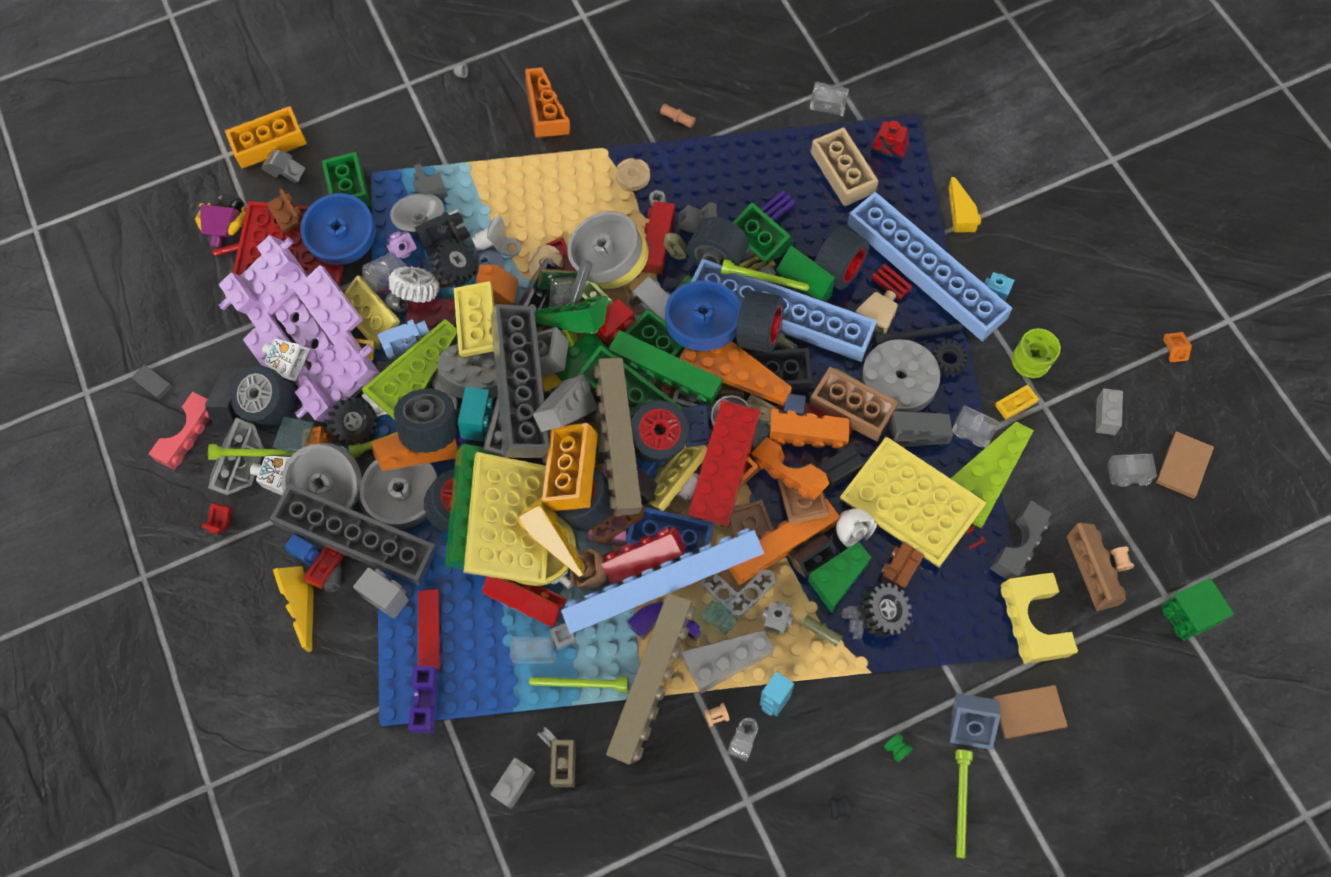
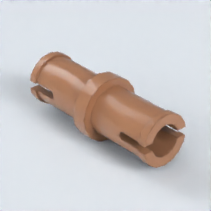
(677, 115)

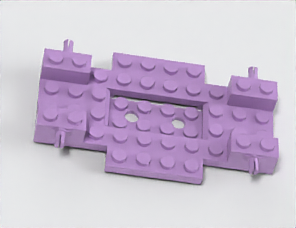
(281, 288)

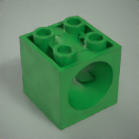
(1196, 609)

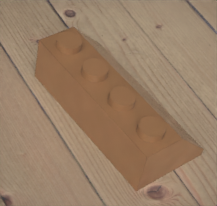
(848, 398)
(1096, 566)

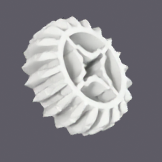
(414, 284)

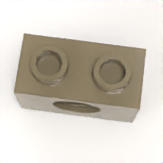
(563, 763)

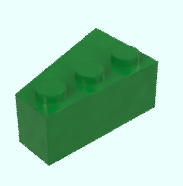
(839, 574)

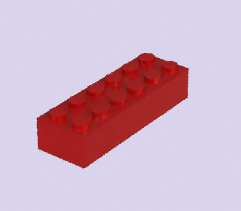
(724, 464)

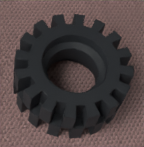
(956, 351)

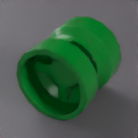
(899, 749)

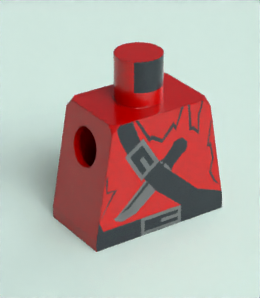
(891, 140)

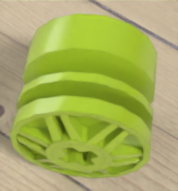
(1035, 353)

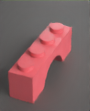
(172, 450)

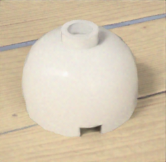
(854, 526)

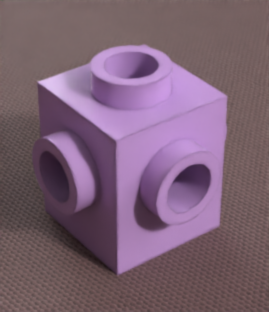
(407, 244)

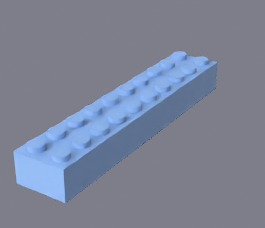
(929, 266)
(803, 315)
(663, 581)

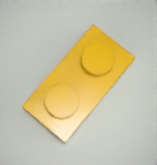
(1016, 402)

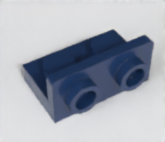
(698, 425)

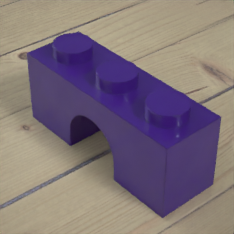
(425, 687)

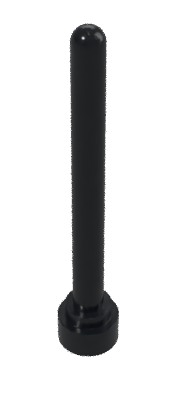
(879, 338)

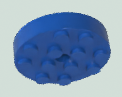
(341, 245)
(686, 315)

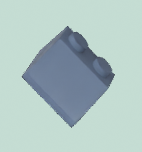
(974, 721)

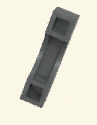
(1031, 522)

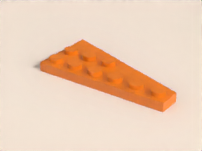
(740, 371)

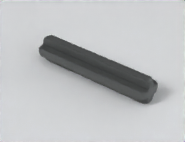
(580, 281)

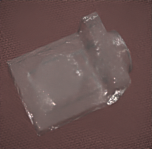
(855, 625)

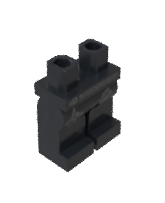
(441, 229)

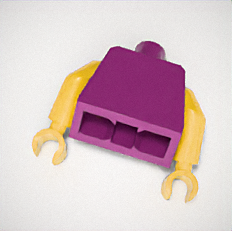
(219, 222)

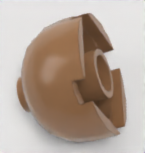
(594, 574)

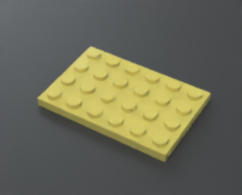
(913, 501)
(495, 538)

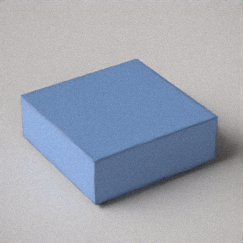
(795, 403)

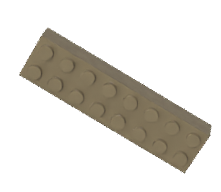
(650, 679)

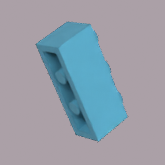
(776, 694)

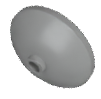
(415, 211)

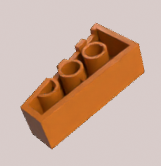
(545, 108)
(808, 430)
(393, 455)

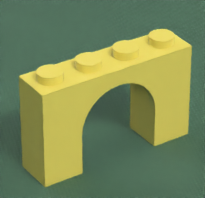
(1032, 643)

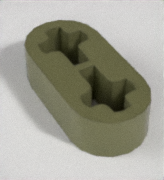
(675, 246)

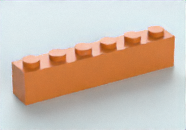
(782, 541)

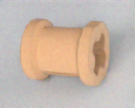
(1122, 559)
(716, 714)

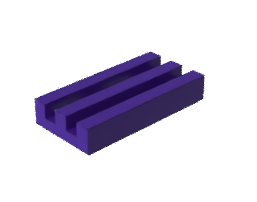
(784, 198)

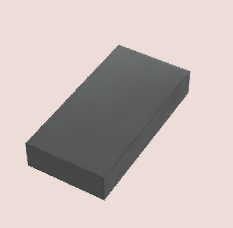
(151, 382)

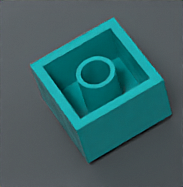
(475, 414)

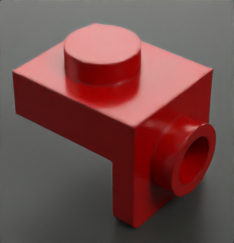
(218, 518)

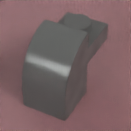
(281, 163)
(428, 185)
(690, 216)

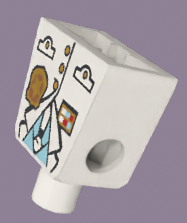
(285, 358)
(270, 473)

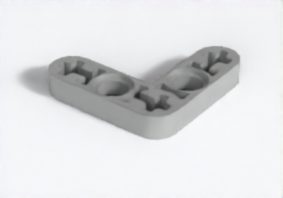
(734, 597)

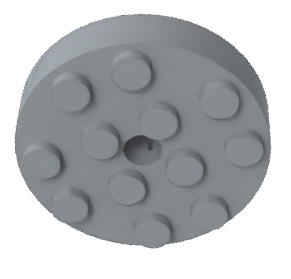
(608, 231)
(918, 370)
(469, 371)
(330, 464)
(387, 505)

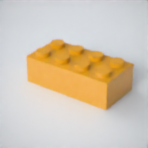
(257, 138)
(570, 467)

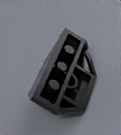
(533, 295)

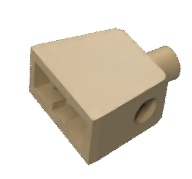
(880, 309)

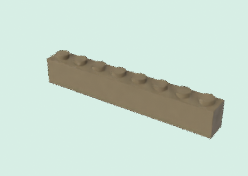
(618, 437)

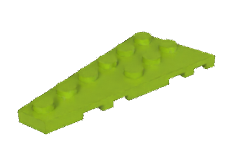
(412, 369)
(992, 467)

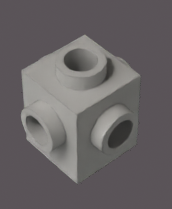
(777, 617)

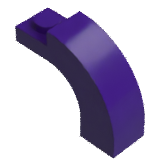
(645, 620)

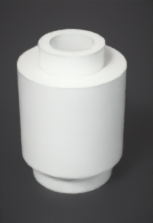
(480, 240)
(689, 488)

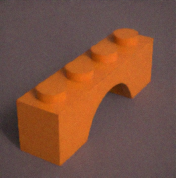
(806, 480)

